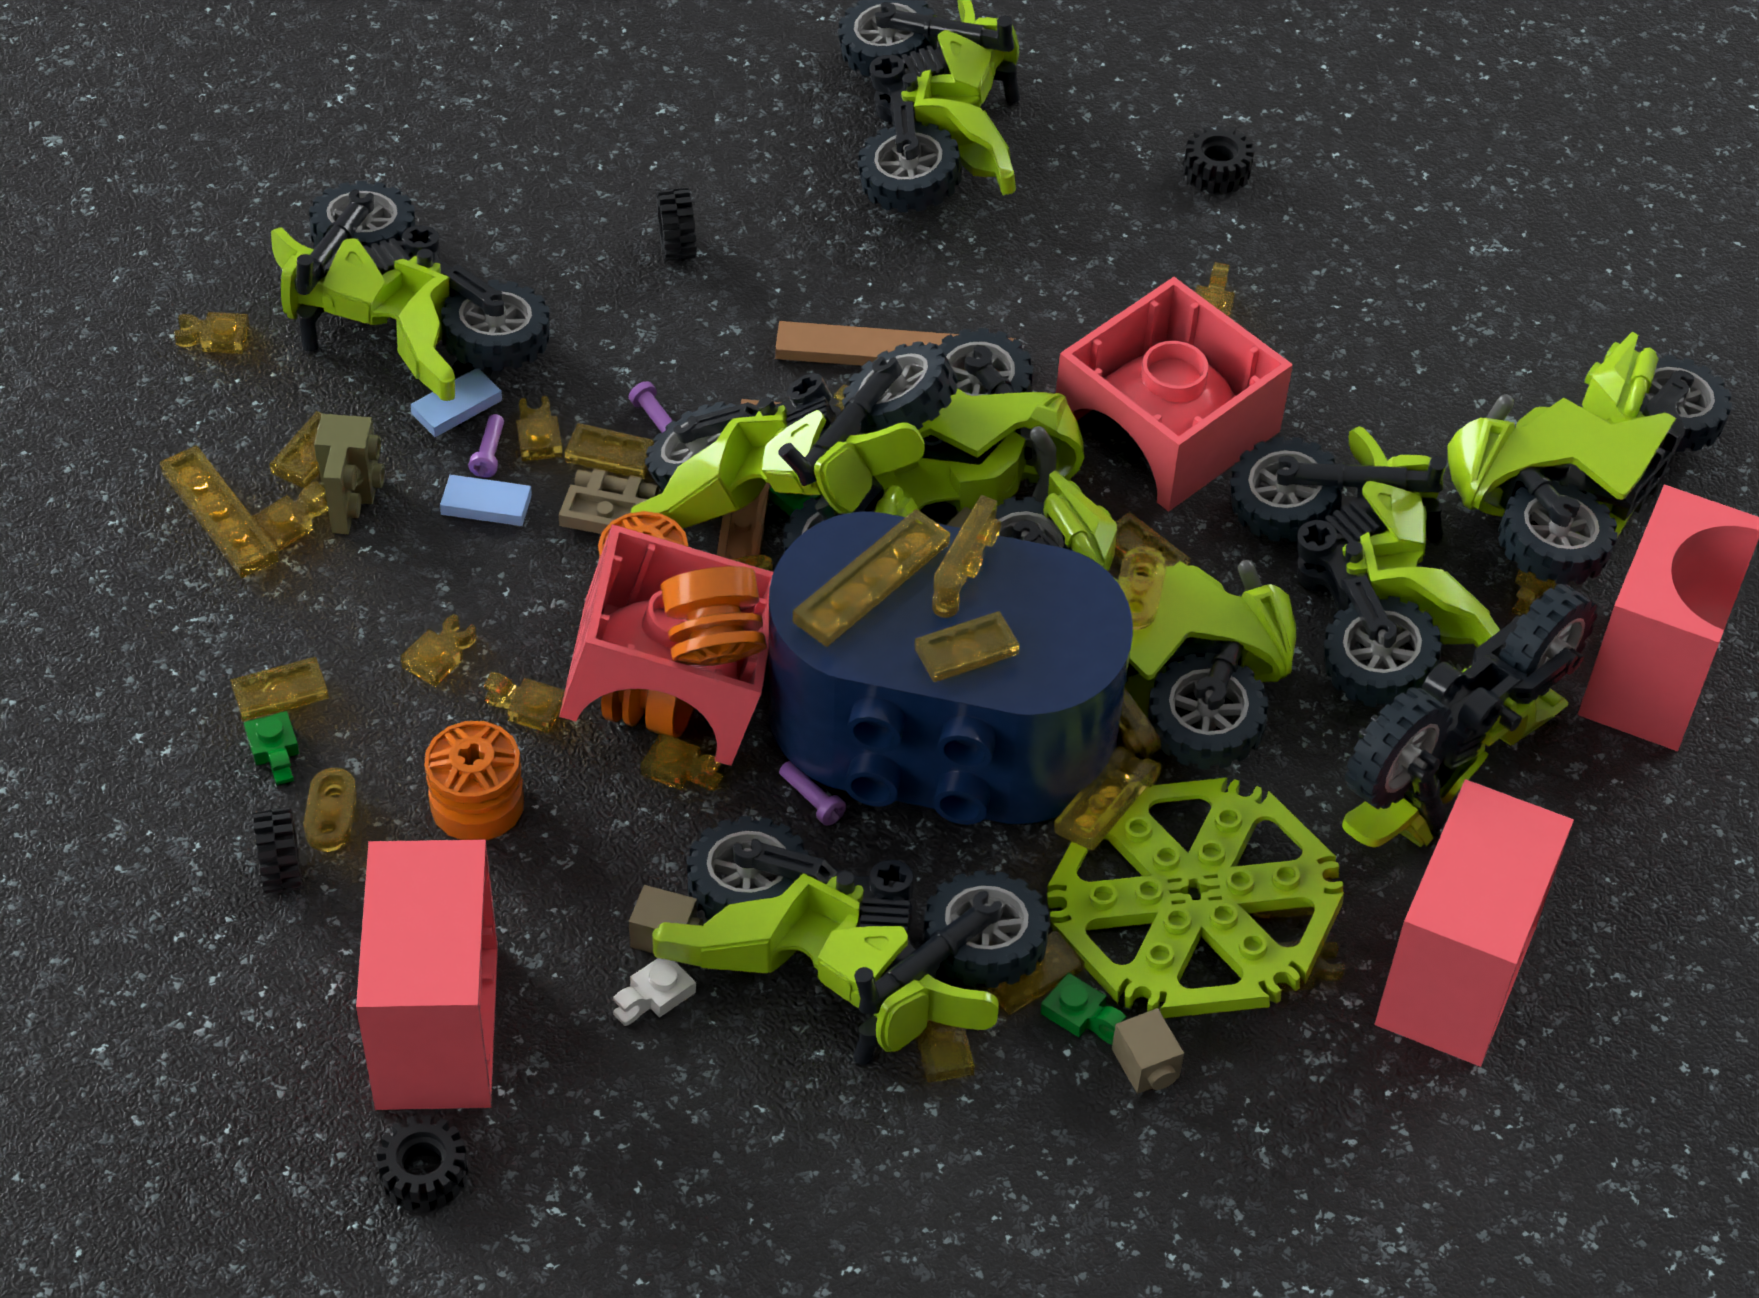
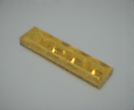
(219, 511)
(871, 577)

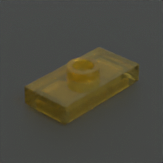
(608, 450)
(298, 458)
(1135, 533)
(966, 646)
(279, 689)
(1057, 962)
(945, 1052)

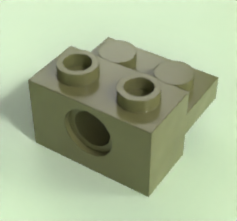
(348, 466)

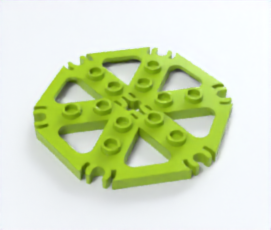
(1220, 914)

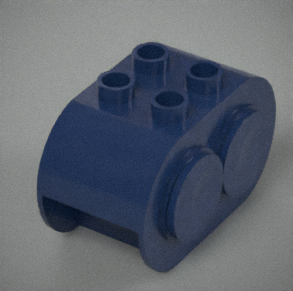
(976, 746)

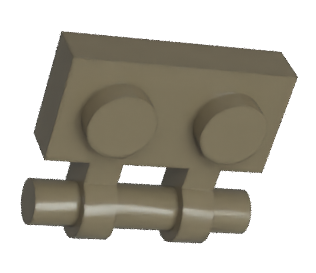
(601, 499)

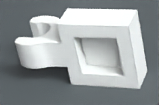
(655, 986)

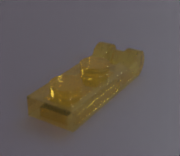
(965, 556)
(1106, 799)

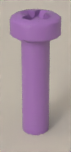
(644, 396)
(484, 462)
(828, 808)

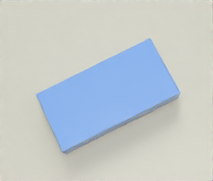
(472, 395)
(485, 500)

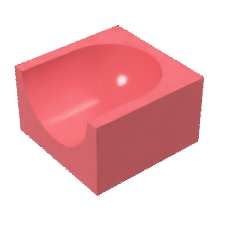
(1180, 384)
(1670, 617)
(628, 644)
(1472, 922)
(428, 974)

